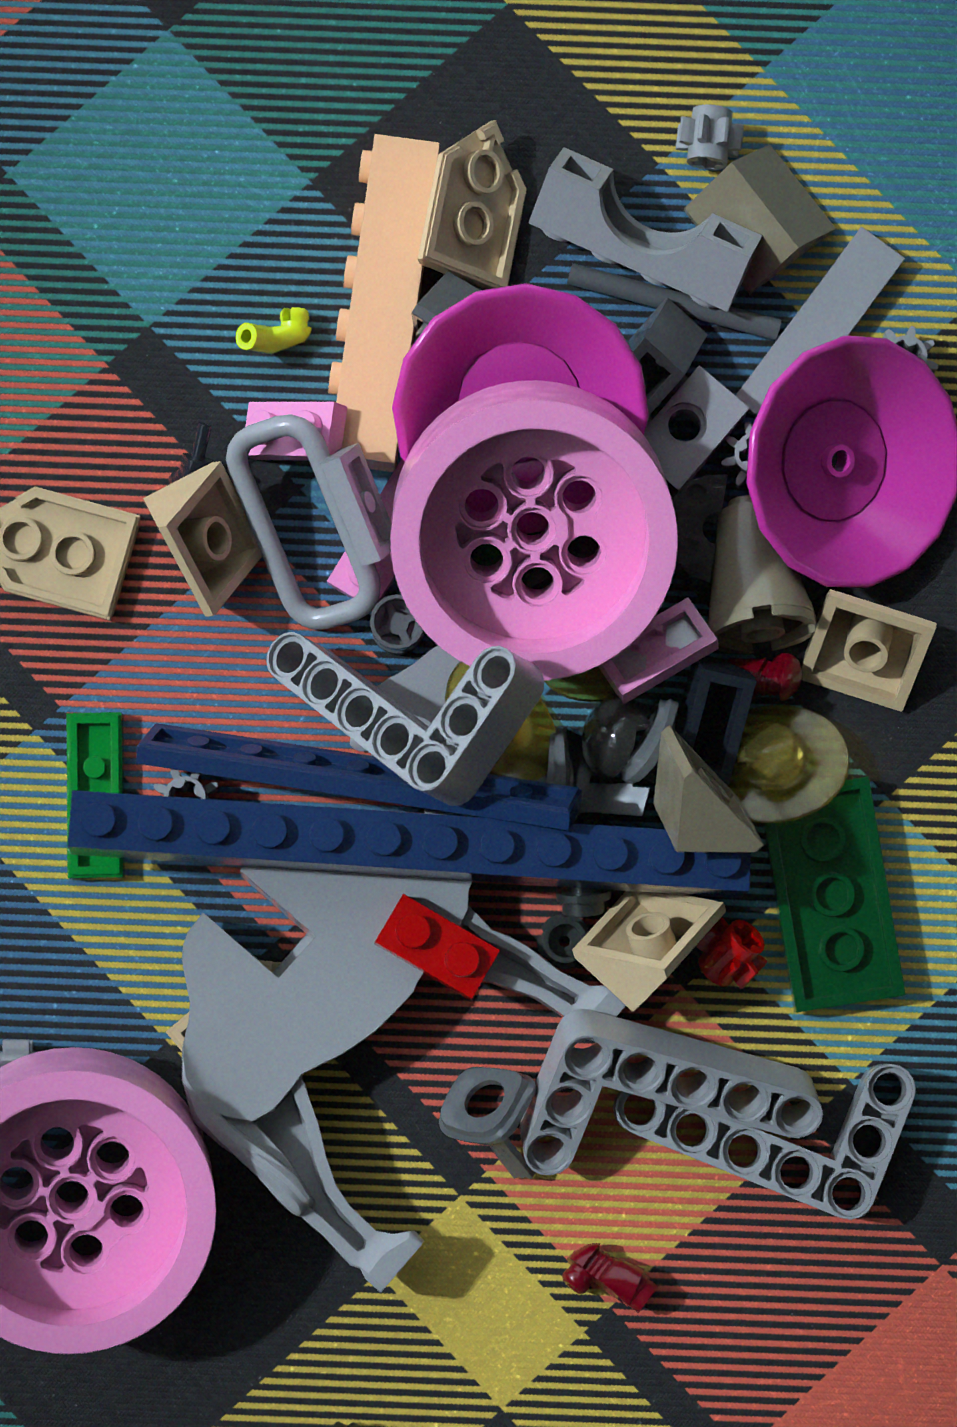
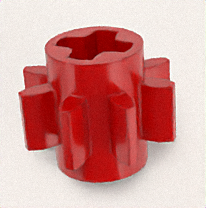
(731, 953)

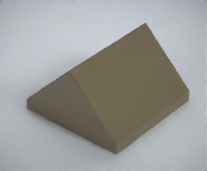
(769, 200)
(697, 804)

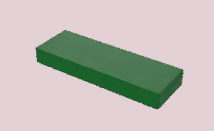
(94, 765)

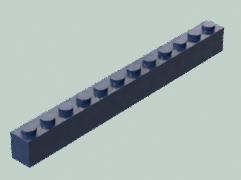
(396, 844)

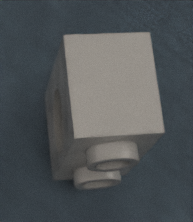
(714, 413)

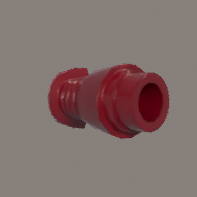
(774, 678)
(615, 1276)

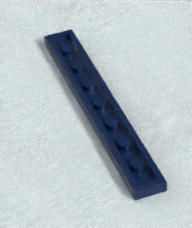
(348, 775)

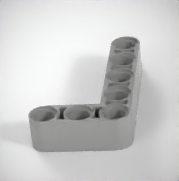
(438, 759)
(655, 1079)
(773, 1151)

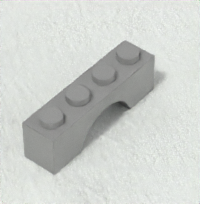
(582, 207)

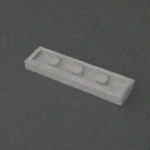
(828, 312)

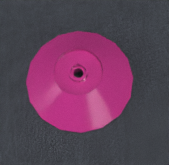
(514, 337)
(892, 467)

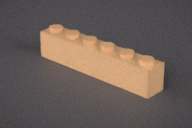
(384, 291)

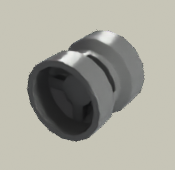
(394, 617)

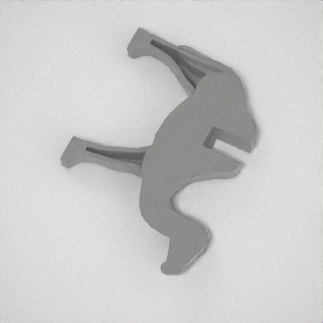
(263, 1029)

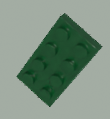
(835, 903)

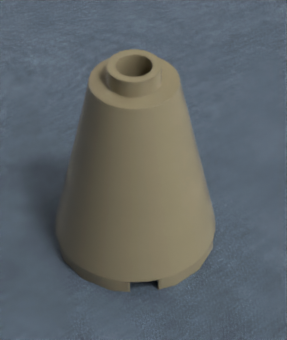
(753, 588)

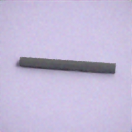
(654, 295)

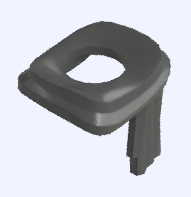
(645, 754)
(569, 768)
(497, 1126)

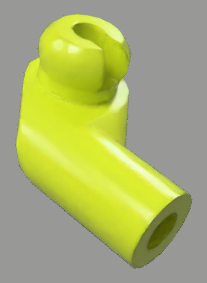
(273, 339)

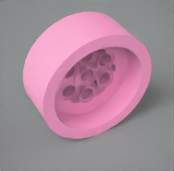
(592, 602)
(146, 1260)

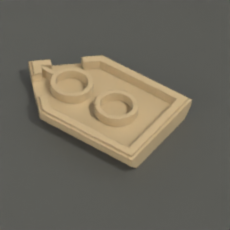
(474, 211)
(65, 551)

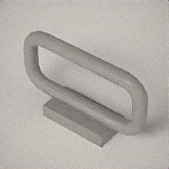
(351, 502)

